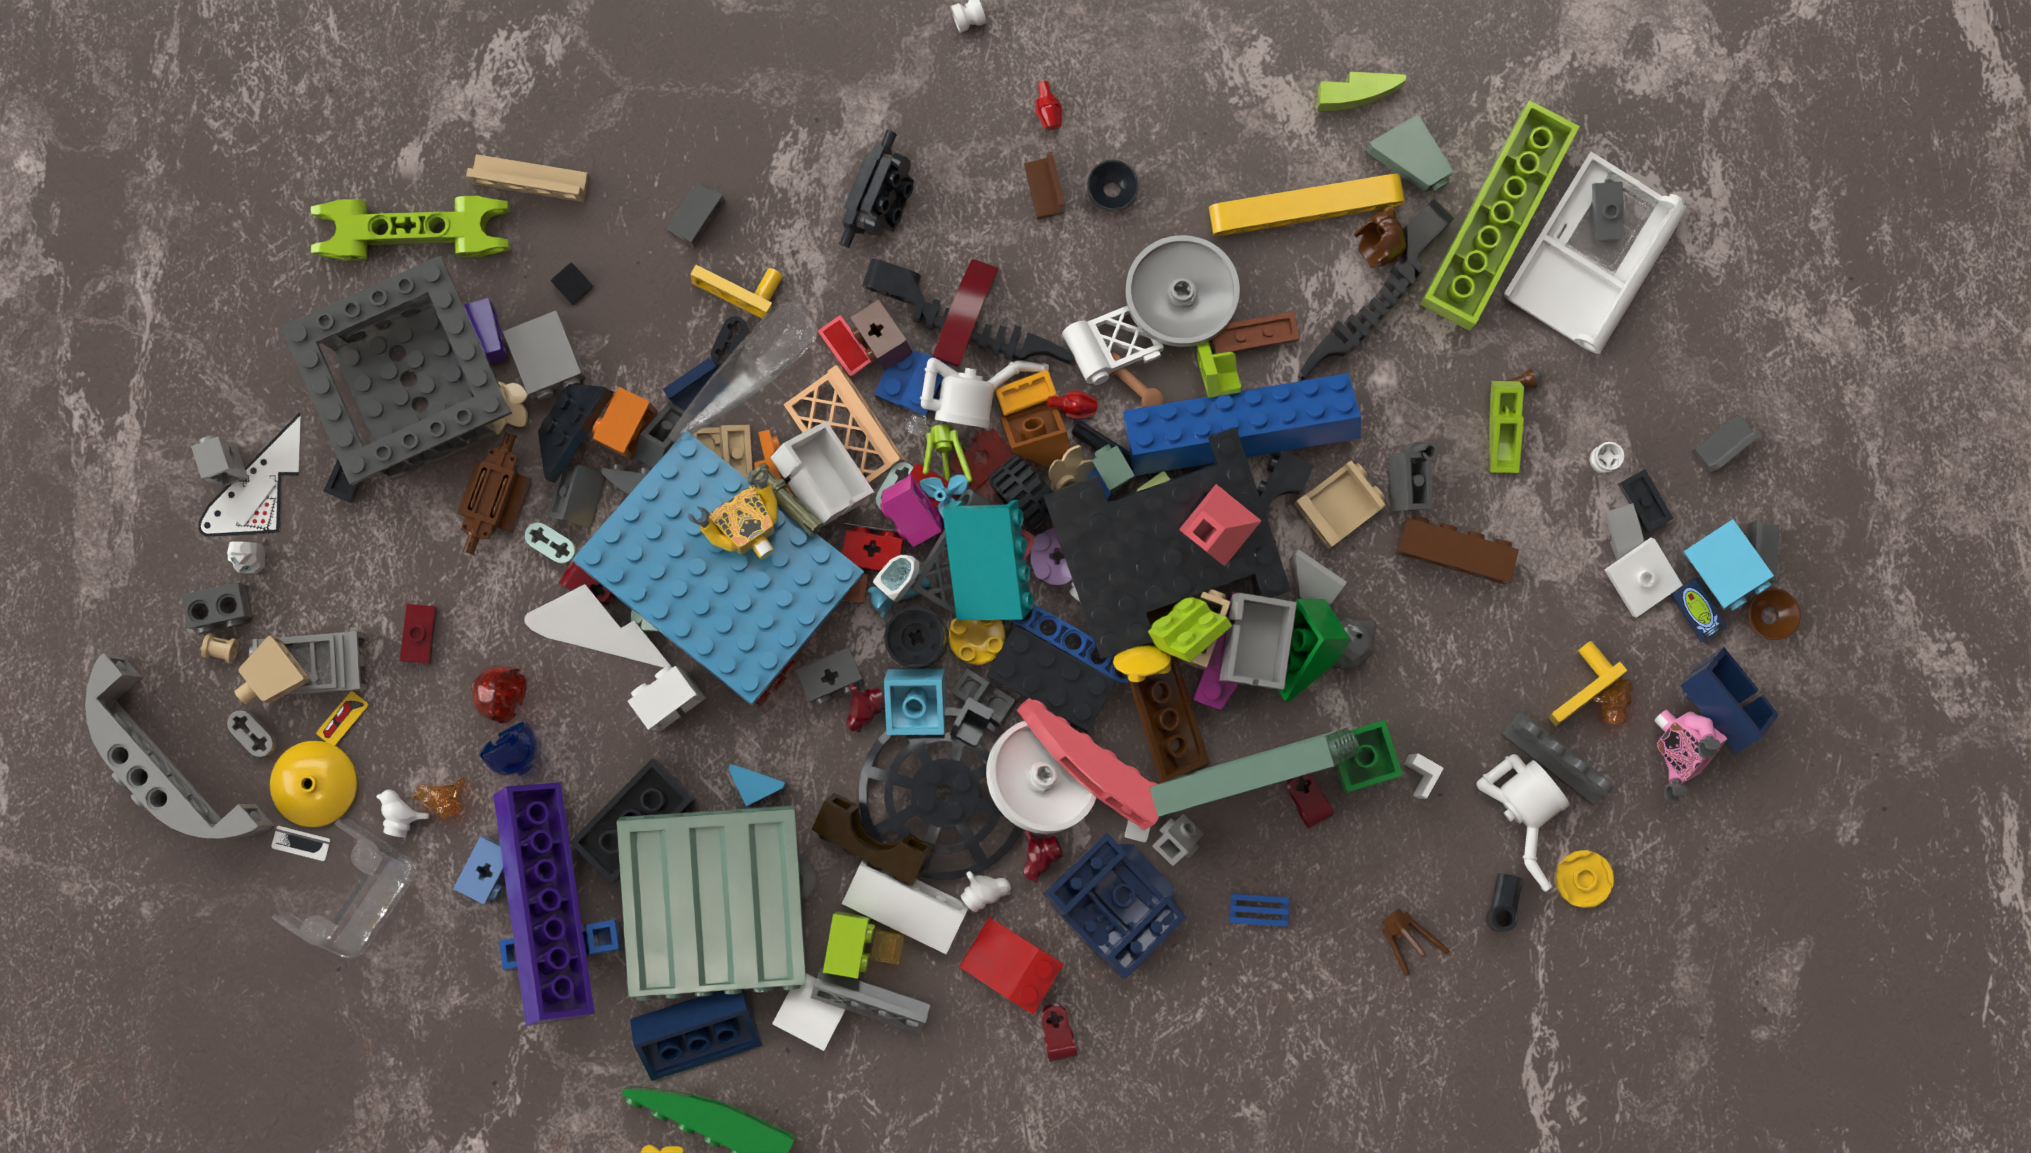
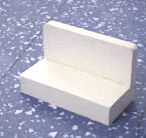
(1429, 770)

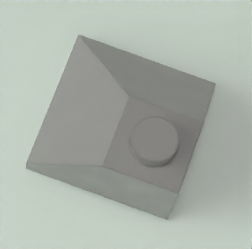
(1313, 579)

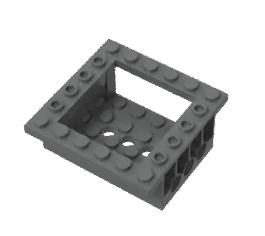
(442, 348)

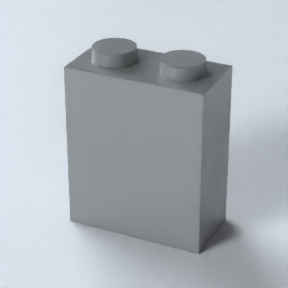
(544, 355)

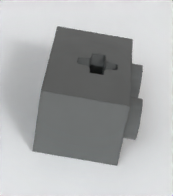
(812, 676)

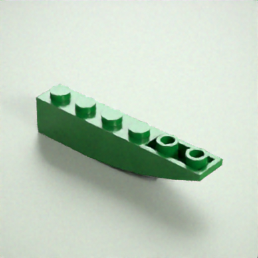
(713, 1119)

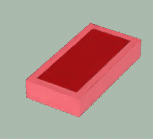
(845, 346)

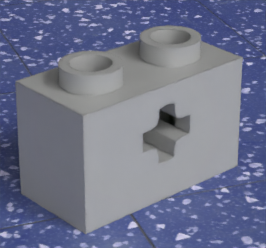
(219, 461)

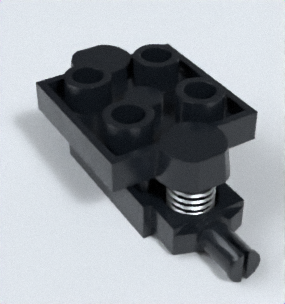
(878, 192)

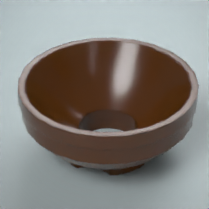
(1786, 609)

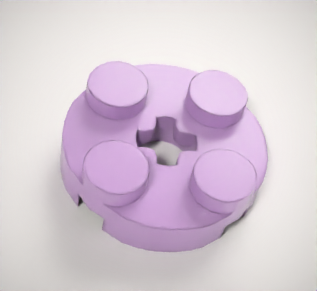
(1042, 559)

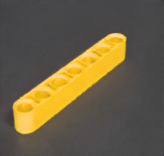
(1306, 205)

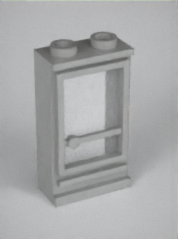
(328, 659)

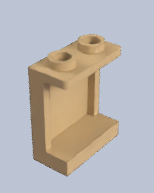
(1340, 504)

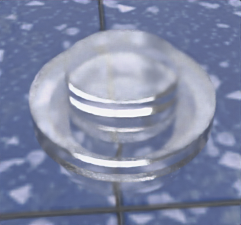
(917, 424)

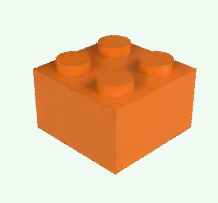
(623, 422)

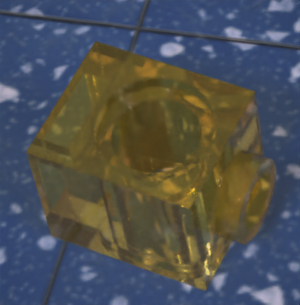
(887, 946)

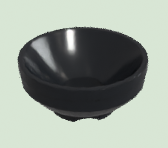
(1116, 172)

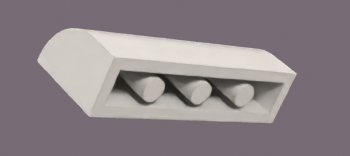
(910, 909)

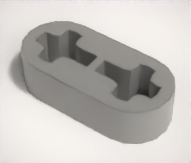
(246, 738)

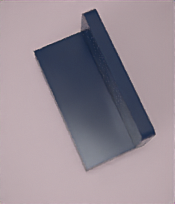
(687, 387)

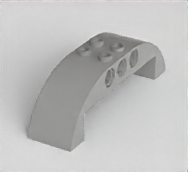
(146, 769)

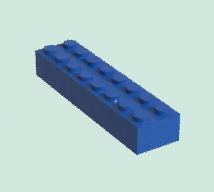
(1265, 419)

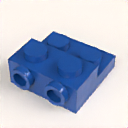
(905, 381)

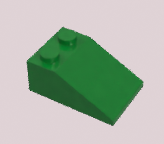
(1314, 647)

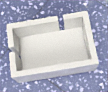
(822, 473)
(659, 701)

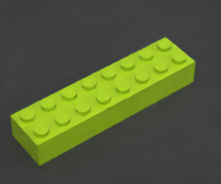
(1499, 215)

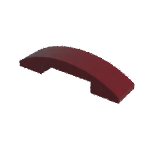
(964, 312)

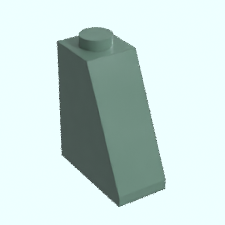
(1413, 155)

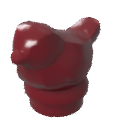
(863, 707)
(1040, 855)

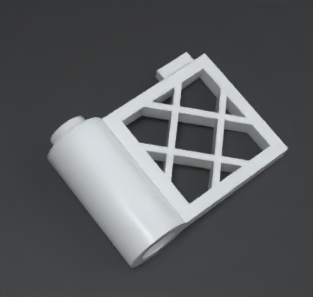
(1093, 354)

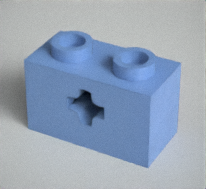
(472, 880)

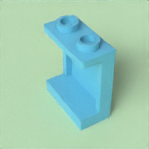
(1729, 565)

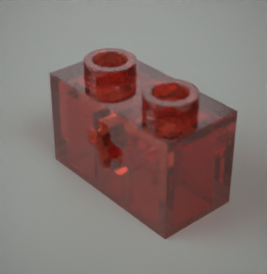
(997, 453)

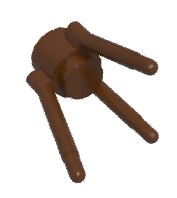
(1398, 925)

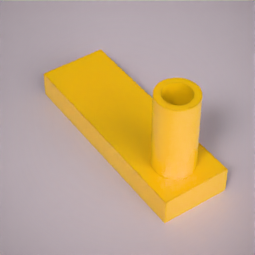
(754, 303)
(1607, 676)

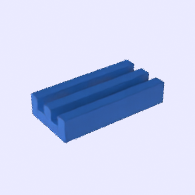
(1257, 921)

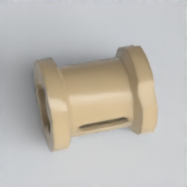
(220, 648)

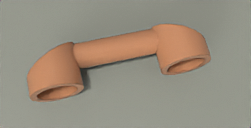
(1150, 396)

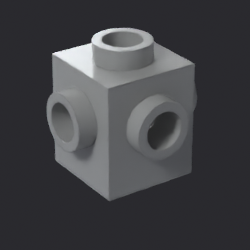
(1178, 839)

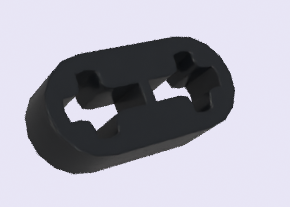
(724, 338)

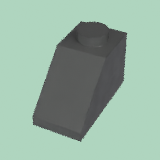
(654, 439)

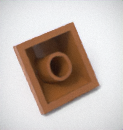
(1037, 434)

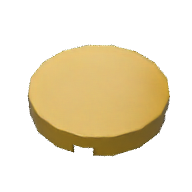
(1584, 878)

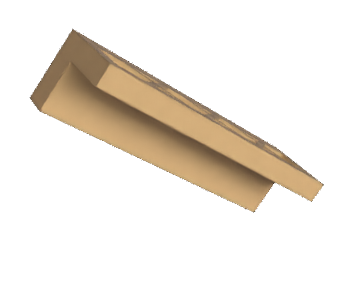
(528, 178)

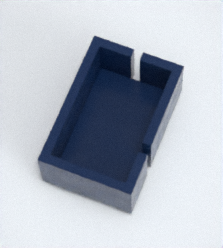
(1717, 689)

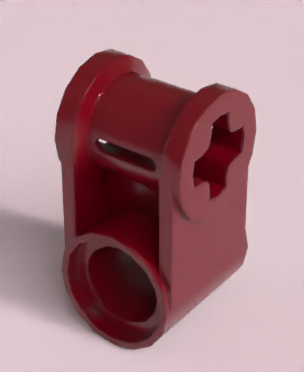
(576, 577)
(1311, 803)
(1058, 1037)

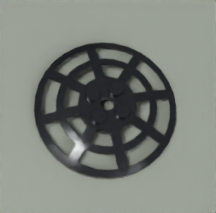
(928, 806)

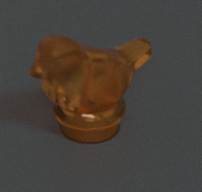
(1616, 701)
(440, 798)

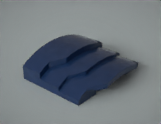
(1116, 904)

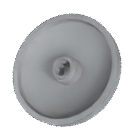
(1182, 291)

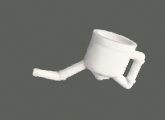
(964, 395)
(1529, 799)

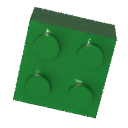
(1374, 760)

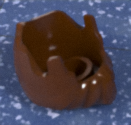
(1381, 238)

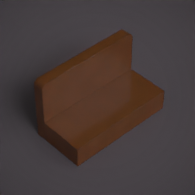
(1045, 187)

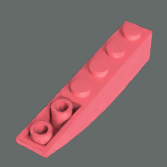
(1093, 767)

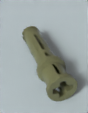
(789, 503)

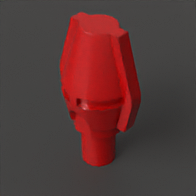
(1048, 107)
(1074, 404)

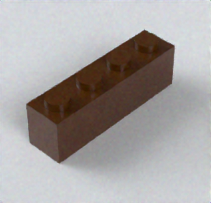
(1457, 551)

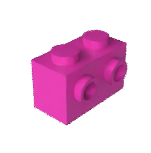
(911, 511)

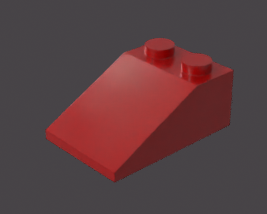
(1011, 965)

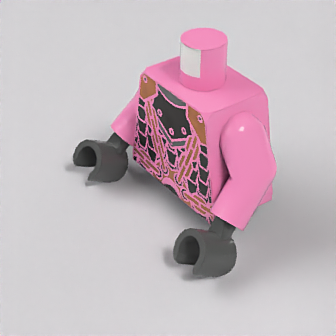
(1687, 748)

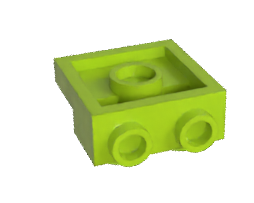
(1188, 629)

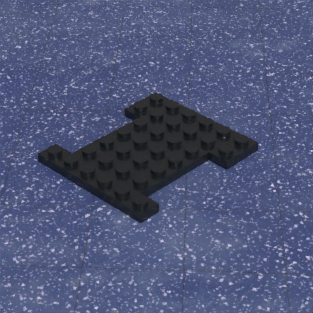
(1135, 558)

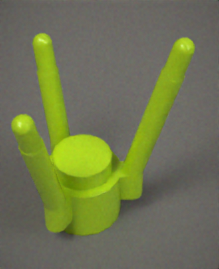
(943, 438)

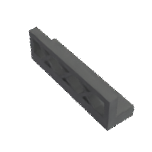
(871, 1001)

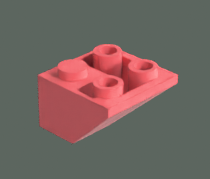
(1220, 525)

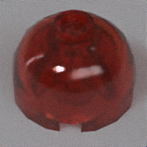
(498, 692)

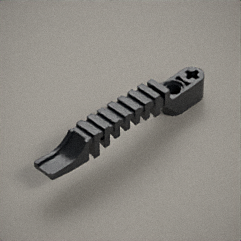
(1418, 236)
(903, 286)

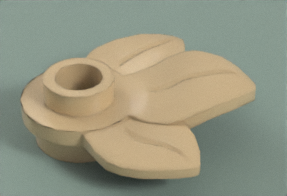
(515, 396)
(1069, 469)

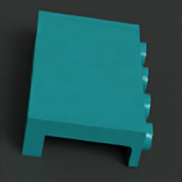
(987, 561)

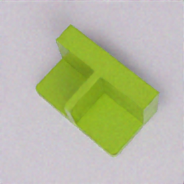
(1218, 371)

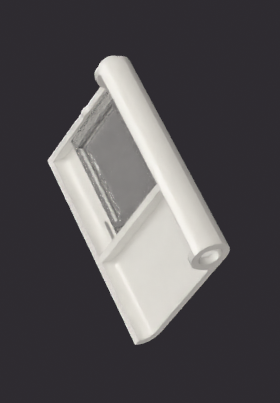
(1585, 283)

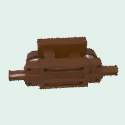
(493, 495)

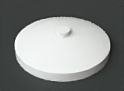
(1032, 785)

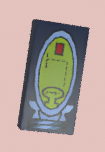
(1698, 610)

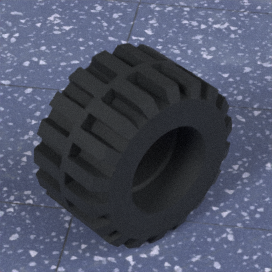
(1021, 482)

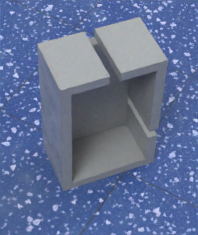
(1258, 641)

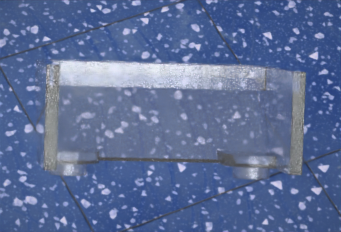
(369, 903)

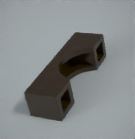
(841, 824)

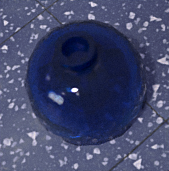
(512, 751)

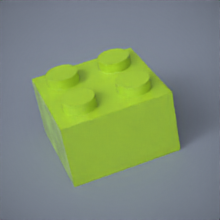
(848, 944)

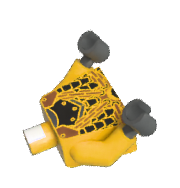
(743, 520)

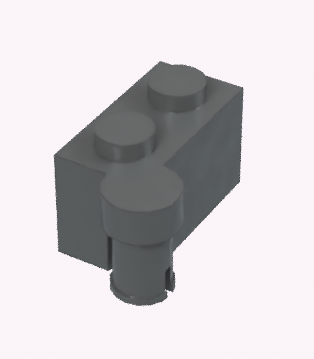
(1412, 477)

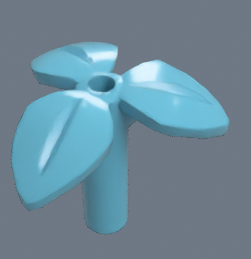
(935, 488)

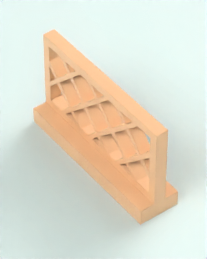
(858, 410)

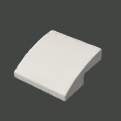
(808, 1017)

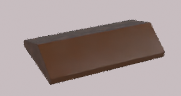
(1169, 723)

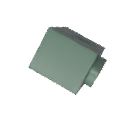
(1112, 467)

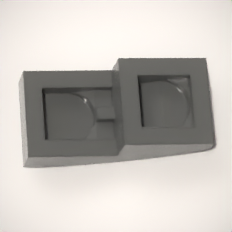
(984, 692)

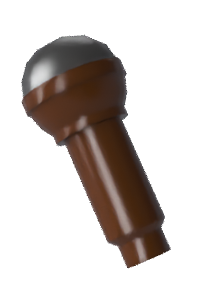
(1530, 378)

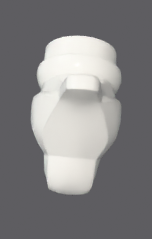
(397, 814)
(984, 891)

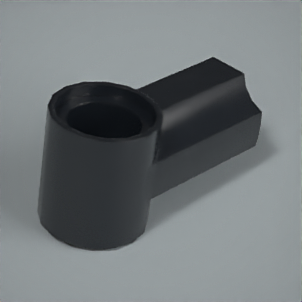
(1506, 899)

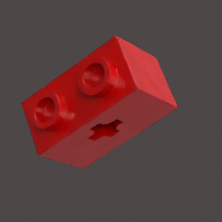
(860, 538)

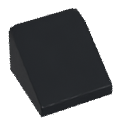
(571, 283)

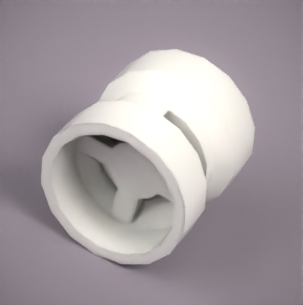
(969, 14)
(1612, 456)

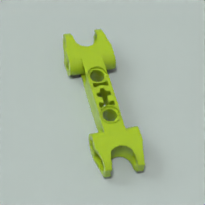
(358, 229)

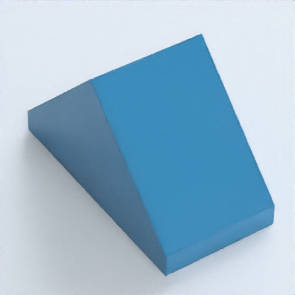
(754, 785)

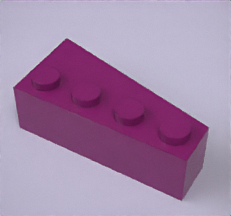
(1209, 690)

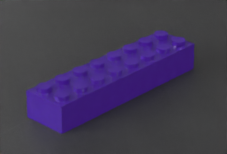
(543, 903)

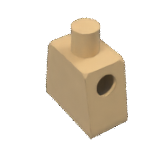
(270, 672)

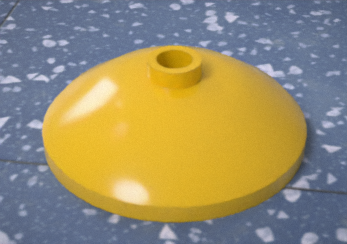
(332, 788)

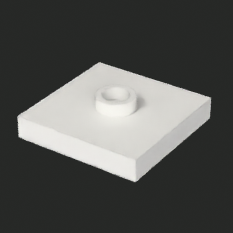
(1643, 577)

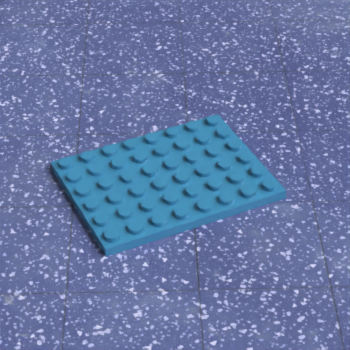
(718, 606)

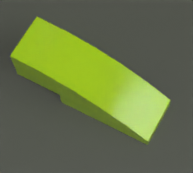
(1358, 90)
(1505, 426)

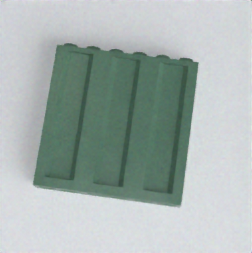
(1254, 771)
(711, 902)

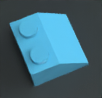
(915, 701)

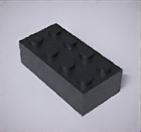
(1052, 677)
(647, 793)

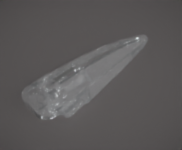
(760, 358)

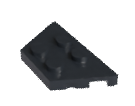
(568, 425)

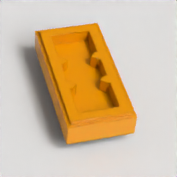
(1025, 393)

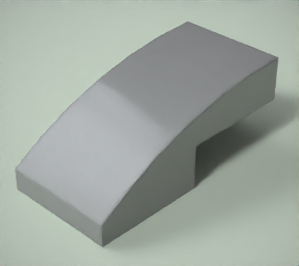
(1624, 530)

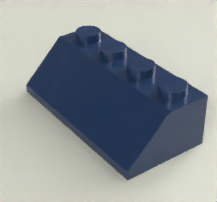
(694, 1033)

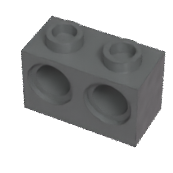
(216, 601)

